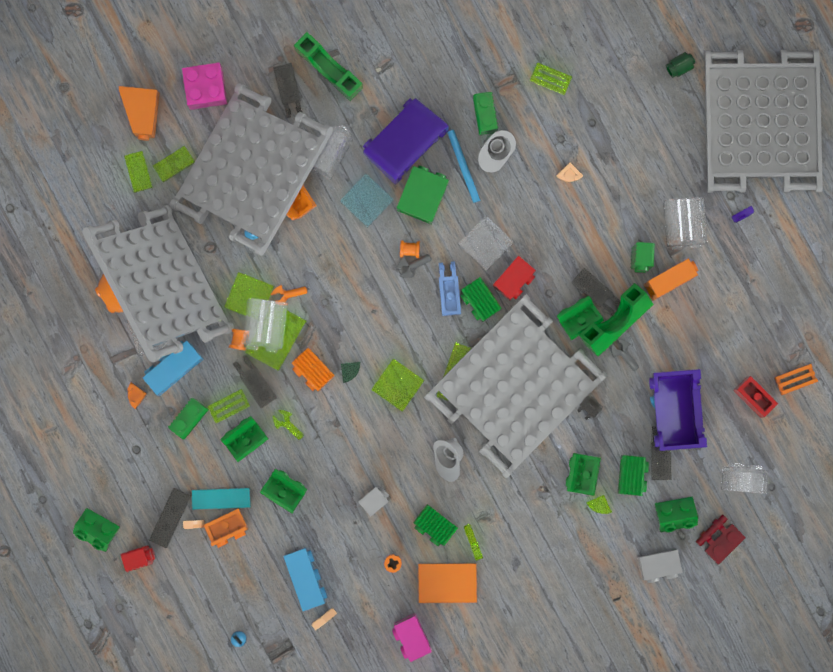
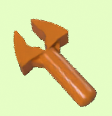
(290, 293)

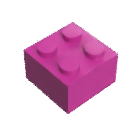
(204, 86)
(412, 638)

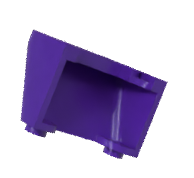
(405, 139)
(678, 410)

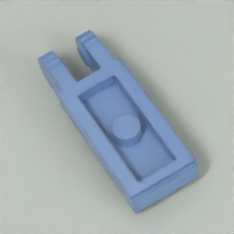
(449, 291)

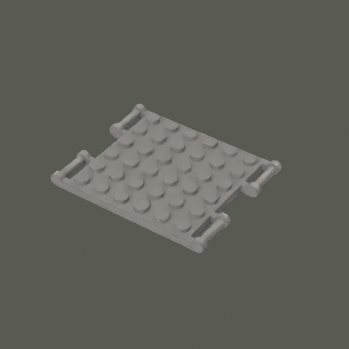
(763, 120)
(251, 169)
(157, 282)
(515, 386)

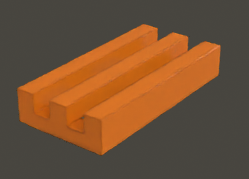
(811, 374)

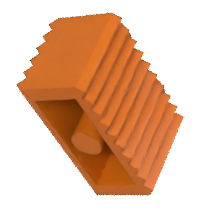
(312, 369)

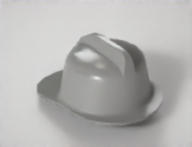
(496, 150)
(447, 458)

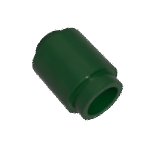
(680, 65)

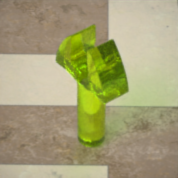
(287, 424)
(473, 542)

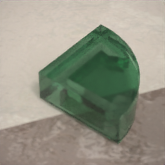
(350, 371)

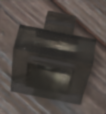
(591, 406)

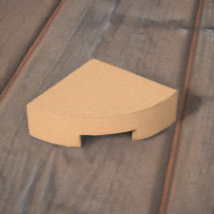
(569, 174)
(193, 524)
(324, 619)

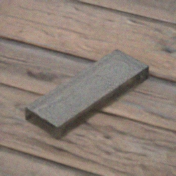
(170, 517)

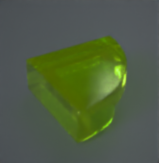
(599, 505)

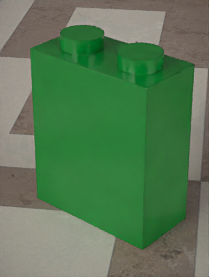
(422, 194)

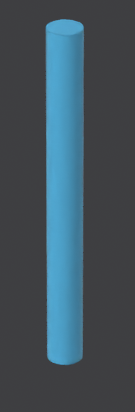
(463, 166)

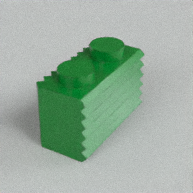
(485, 113)
(642, 257)
(480, 299)
(188, 418)
(632, 475)
(435, 526)

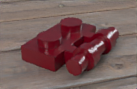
(724, 543)

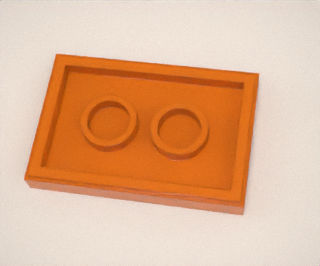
(447, 583)

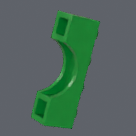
(333, 72)
(632, 306)

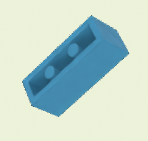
(172, 368)
(305, 579)

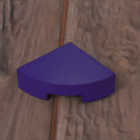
(743, 214)

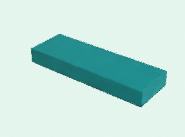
(221, 498)

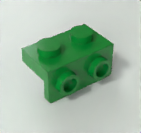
(579, 317)
(244, 438)
(583, 474)
(283, 490)
(676, 514)
(95, 530)

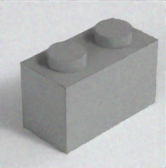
(374, 500)
(659, 565)

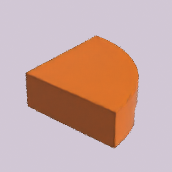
(135, 395)

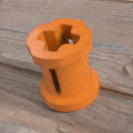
(409, 249)
(237, 340)
(387, 561)

